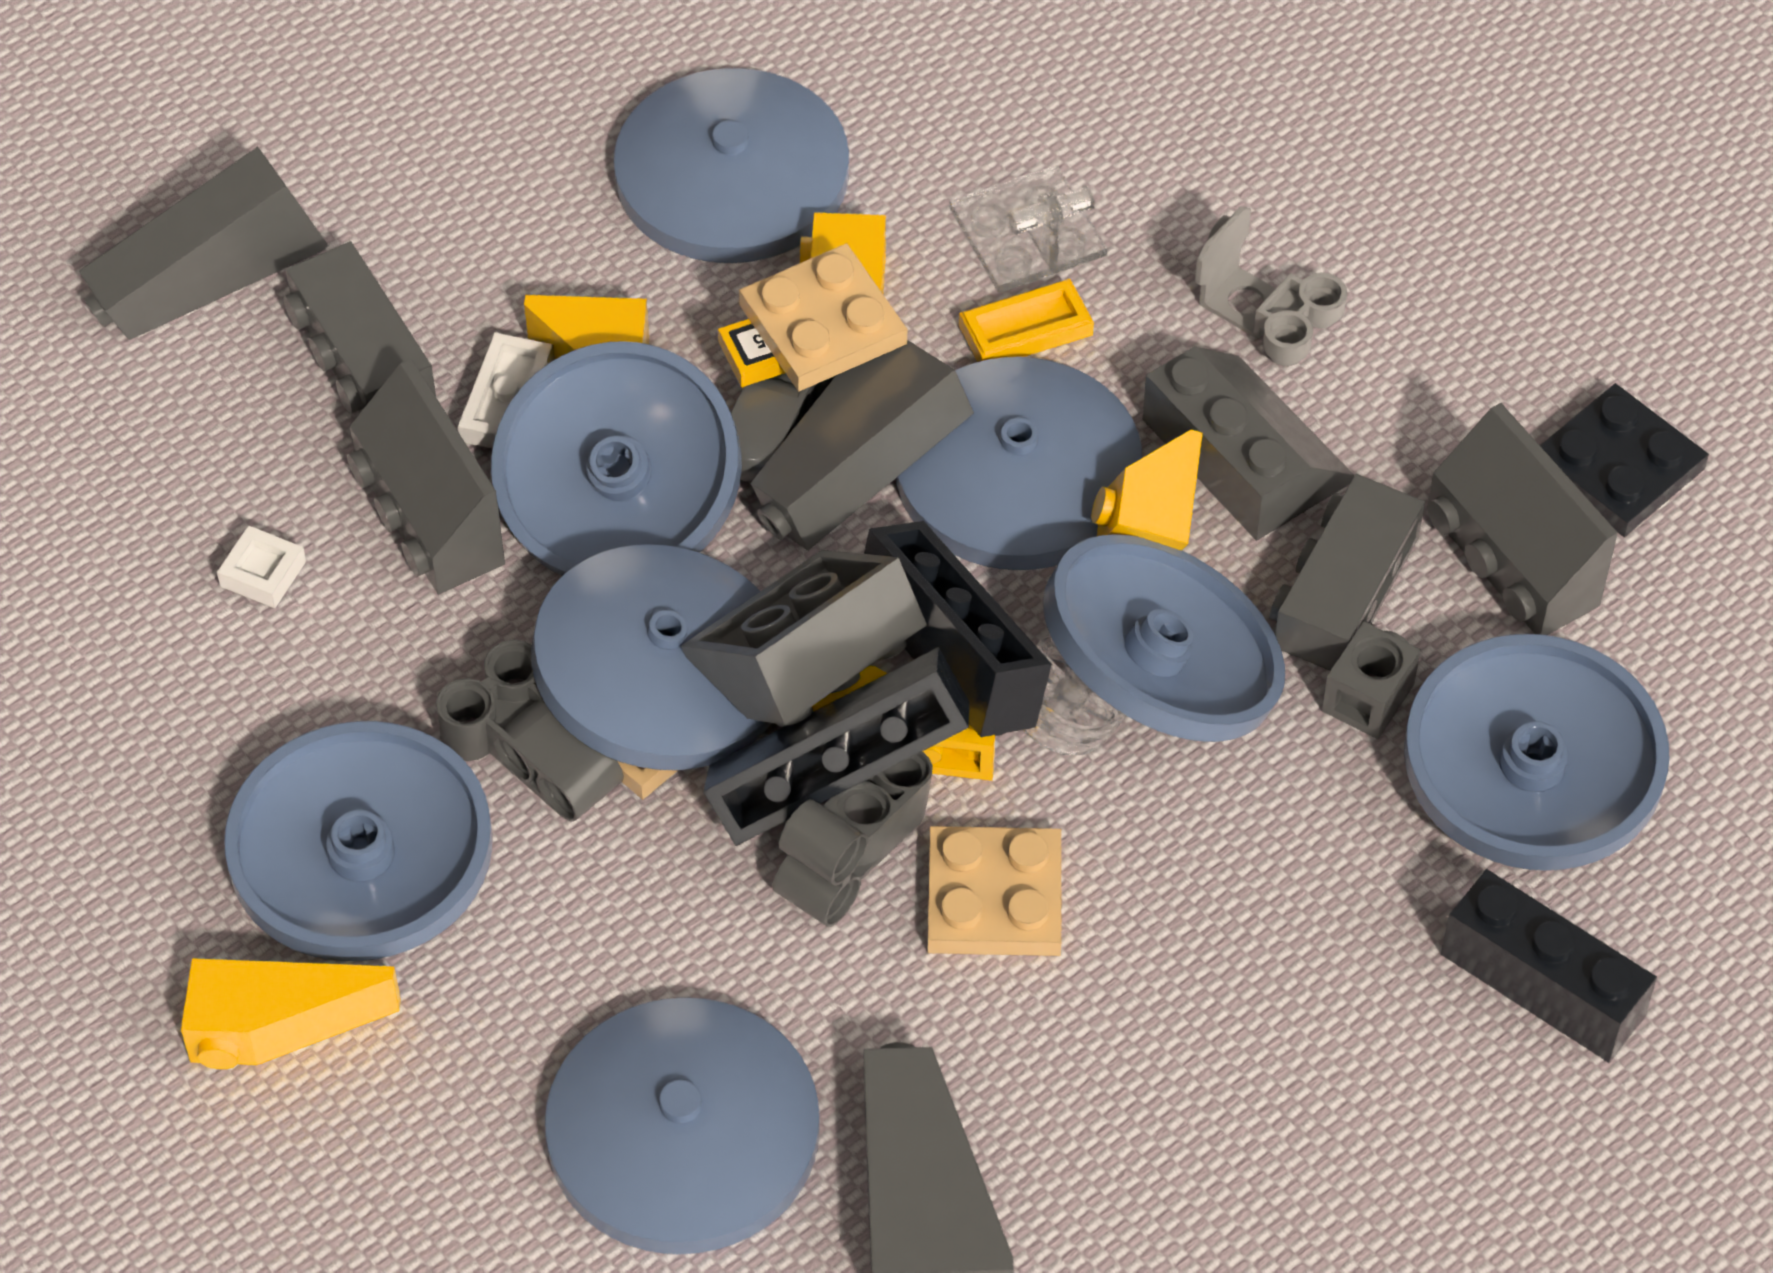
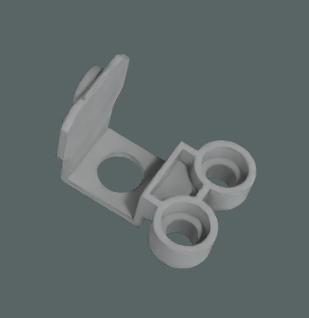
(1286, 311)

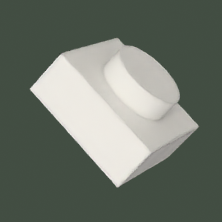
(261, 566)

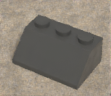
(1252, 444)
(426, 482)
(1522, 524)
(808, 635)

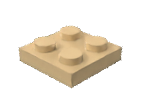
(822, 317)
(995, 891)

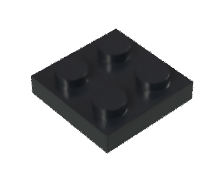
(1624, 458)

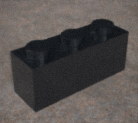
(1548, 965)

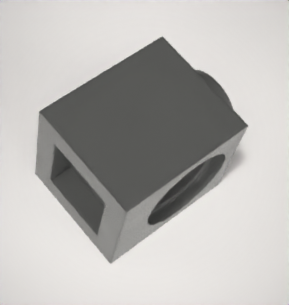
(1365, 700)

